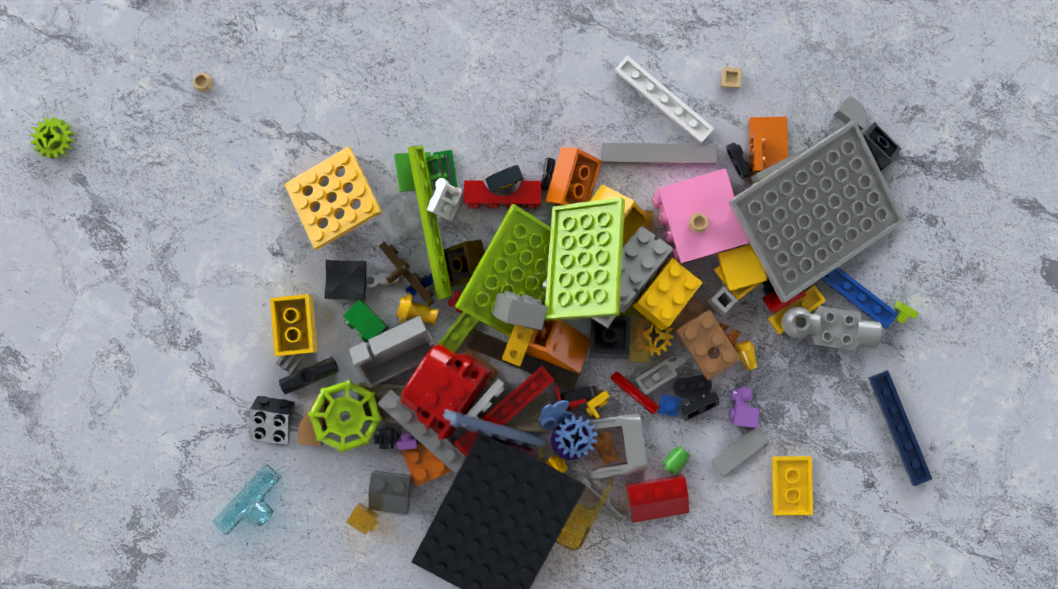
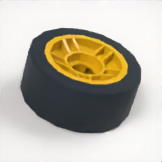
(504, 178)

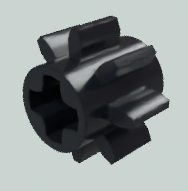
(386, 438)

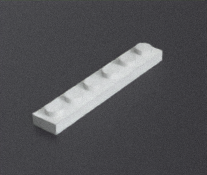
(664, 99)

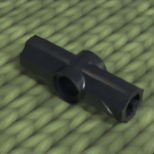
(320, 371)

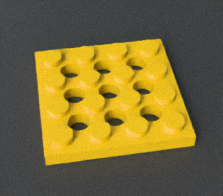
(313, 178)

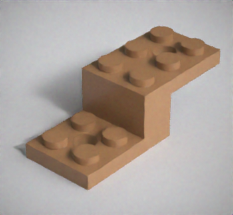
(698, 333)

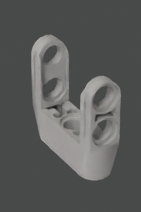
(633, 445)

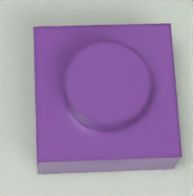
(407, 441)

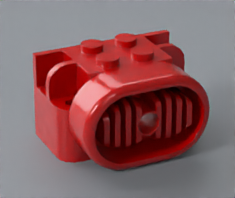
(444, 383)

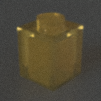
(363, 519)

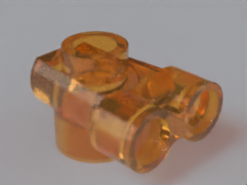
(604, 443)

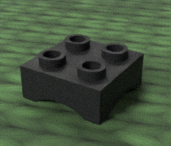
(345, 280)

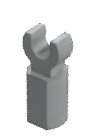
(381, 279)

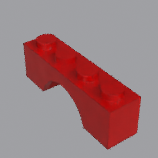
(478, 195)

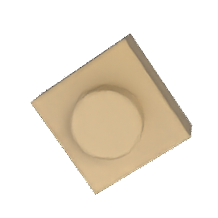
(731, 78)

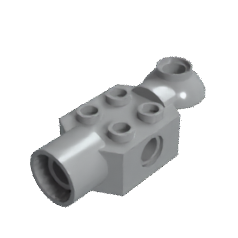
(832, 328)

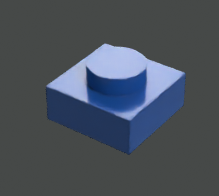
(669, 405)

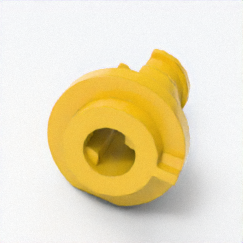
(410, 309)

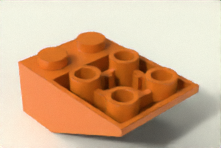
(559, 345)

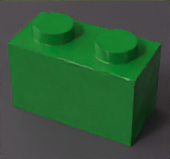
(364, 321)

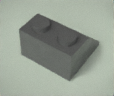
(389, 492)

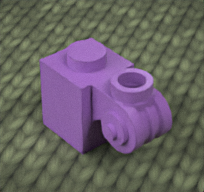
(741, 413)

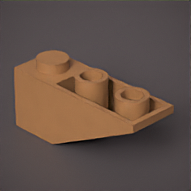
(306, 432)

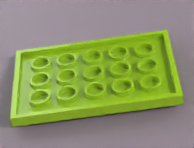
(585, 259)
(511, 263)

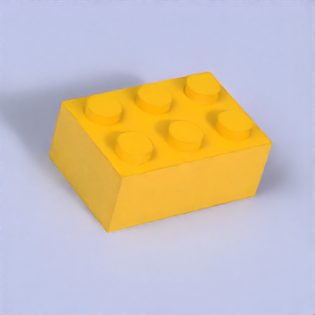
(667, 294)
(294, 325)

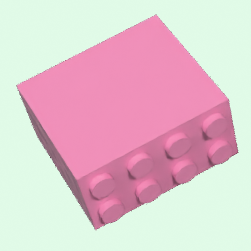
(703, 195)

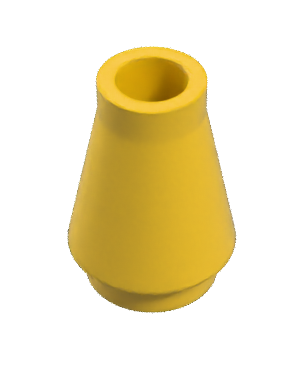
(747, 354)

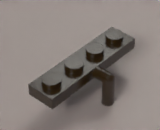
(402, 269)

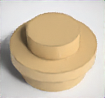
(202, 82)
(698, 222)

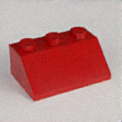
(658, 498)

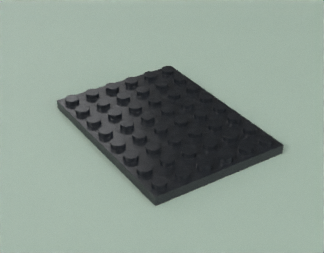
(498, 519)

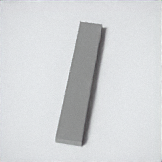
(659, 153)

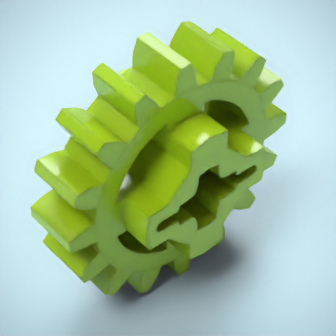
(52, 129)

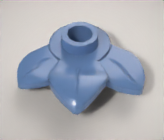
(554, 415)

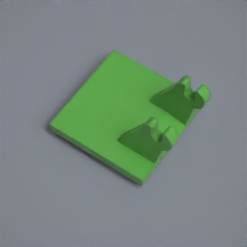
(405, 175)

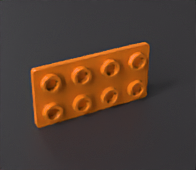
(767, 142)

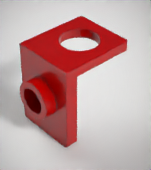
(573, 405)

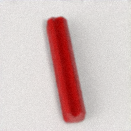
(634, 392)

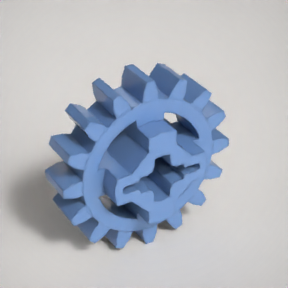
(588, 439)

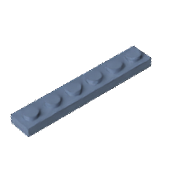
(489, 428)

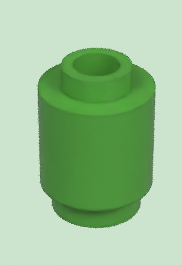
(676, 460)

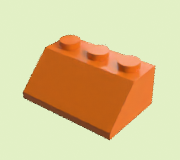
(573, 177)

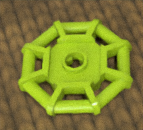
(342, 405)

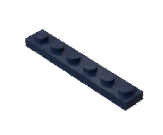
(900, 428)

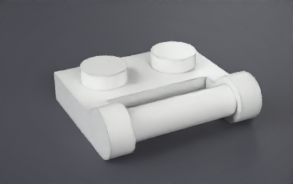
(442, 205)

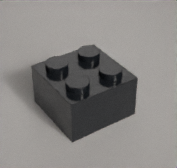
(610, 341)

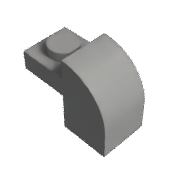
(850, 111)
(721, 300)

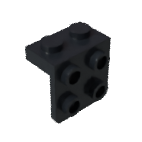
(270, 420)

